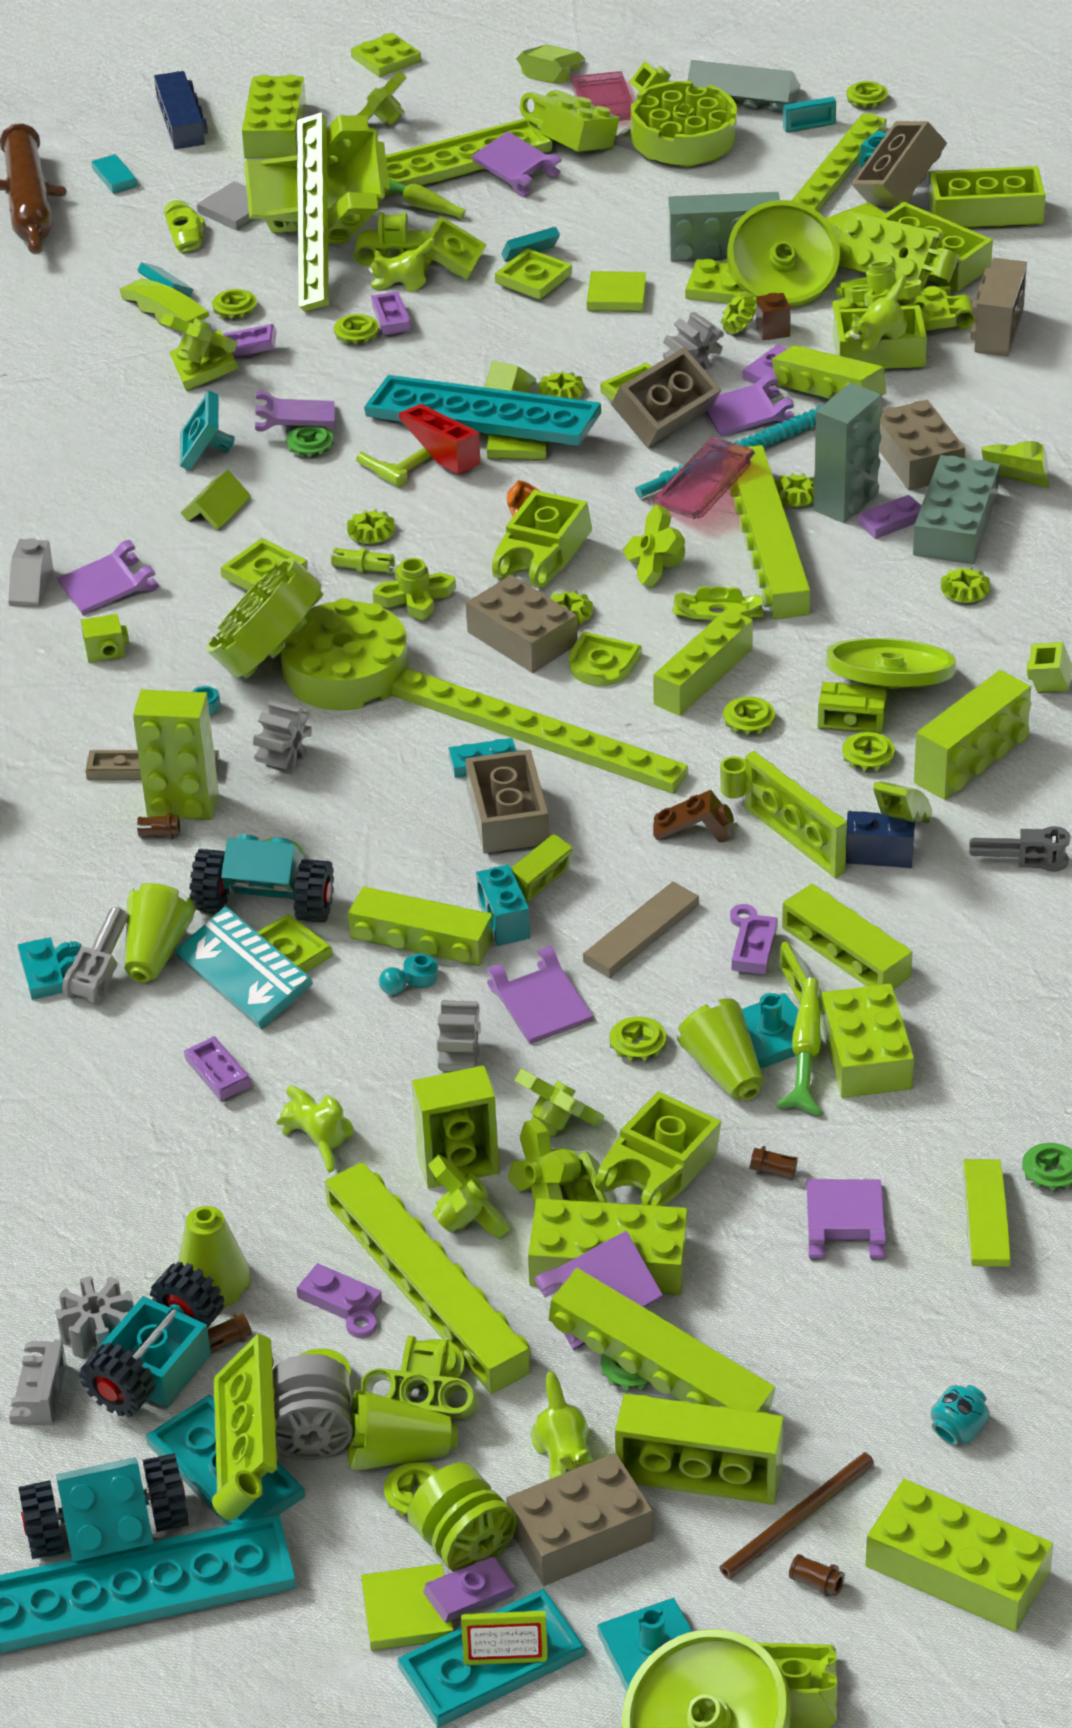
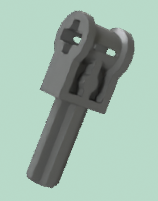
(1033, 848)

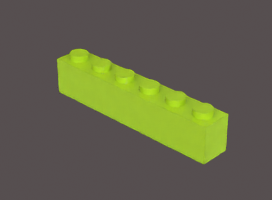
(654, 1347)

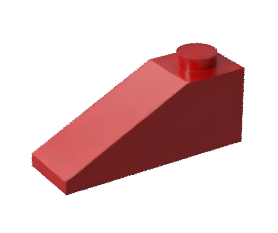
(444, 438)

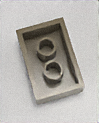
(899, 163)
(999, 306)
(665, 397)
(914, 441)
(521, 623)
(507, 801)
(581, 1519)

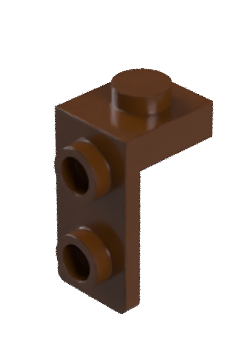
(697, 808)

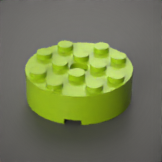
(683, 123)
(265, 618)
(345, 655)

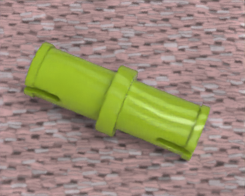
(363, 560)

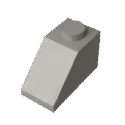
(30, 572)

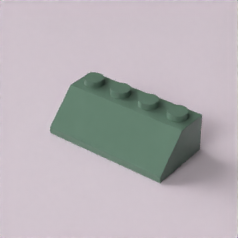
(747, 84)

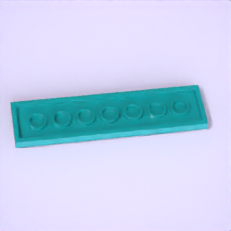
(489, 409)
(144, 1583)

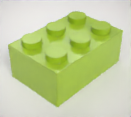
(905, 352)
(866, 1040)
(456, 1121)

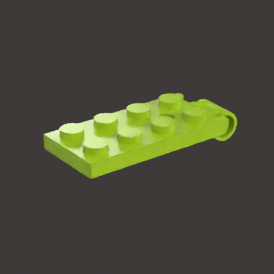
(874, 239)
(936, 306)
(787, 809)
(244, 1427)

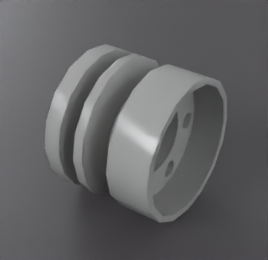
(312, 1407)

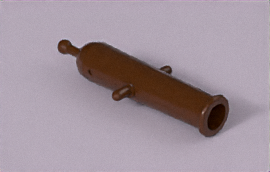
(26, 186)

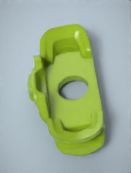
(187, 236)
(706, 599)

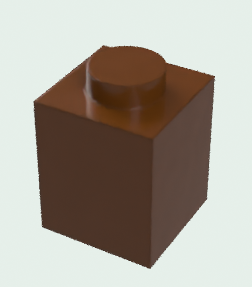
(773, 316)

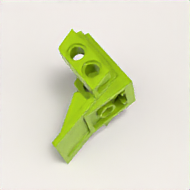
(354, 179)

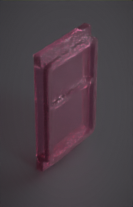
(605, 90)
(705, 478)

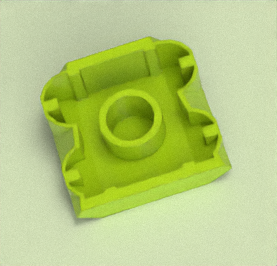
(549, 63)
(1020, 462)
(811, 1681)

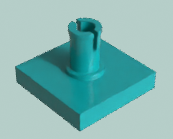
(203, 430)
(772, 1028)
(639, 1634)

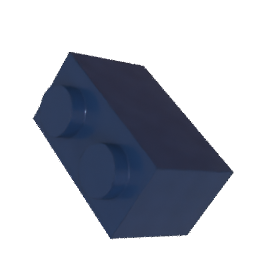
(879, 840)

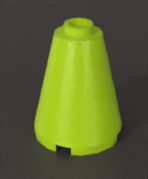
(154, 928)
(723, 1047)
(213, 1249)
(396, 1432)

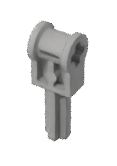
(95, 965)

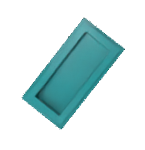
(809, 114)
(114, 173)
(536, 241)
(160, 275)

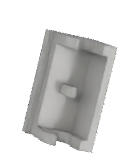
(39, 1384)

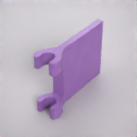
(516, 161)
(749, 407)
(293, 412)
(107, 579)
(542, 1000)
(845, 1212)
(612, 1263)

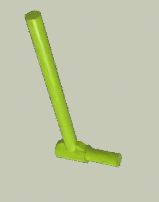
(391, 472)

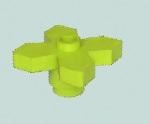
(383, 103)
(879, 283)
(197, 337)
(656, 548)
(414, 588)
(556, 1103)
(542, 1167)
(464, 1200)

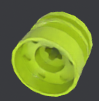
(461, 1516)

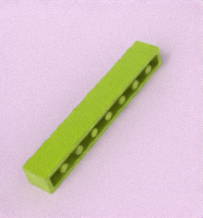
(770, 540)
(428, 1277)

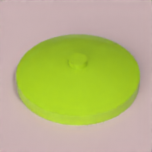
(783, 250)
(890, 662)
(708, 1683)

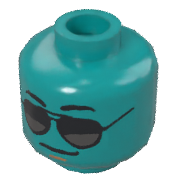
(960, 1414)

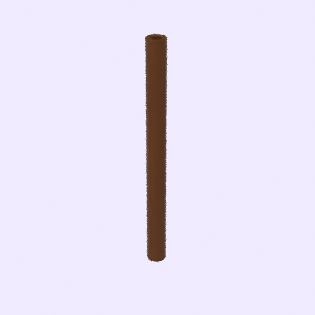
(796, 1515)

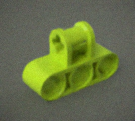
(391, 232)
(425, 1365)

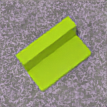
(218, 500)

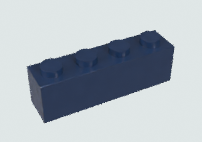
(180, 109)

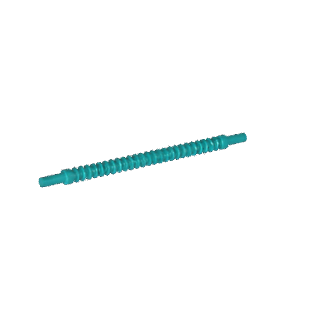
(764, 438)

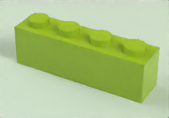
(825, 372)
(702, 662)
(421, 925)
(846, 938)

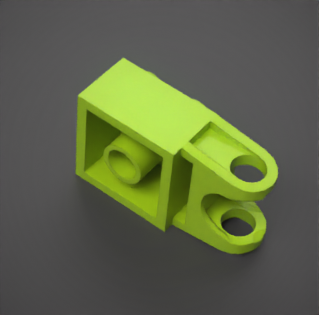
(571, 120)
(542, 537)
(660, 1150)

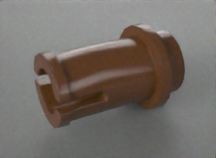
(160, 826)
(773, 1163)
(229, 1332)
(815, 1574)

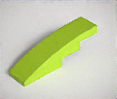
(162, 299)
(902, 802)
(986, 1213)

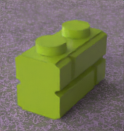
(852, 707)

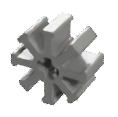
(697, 337)
(282, 735)
(458, 1035)
(92, 1315)

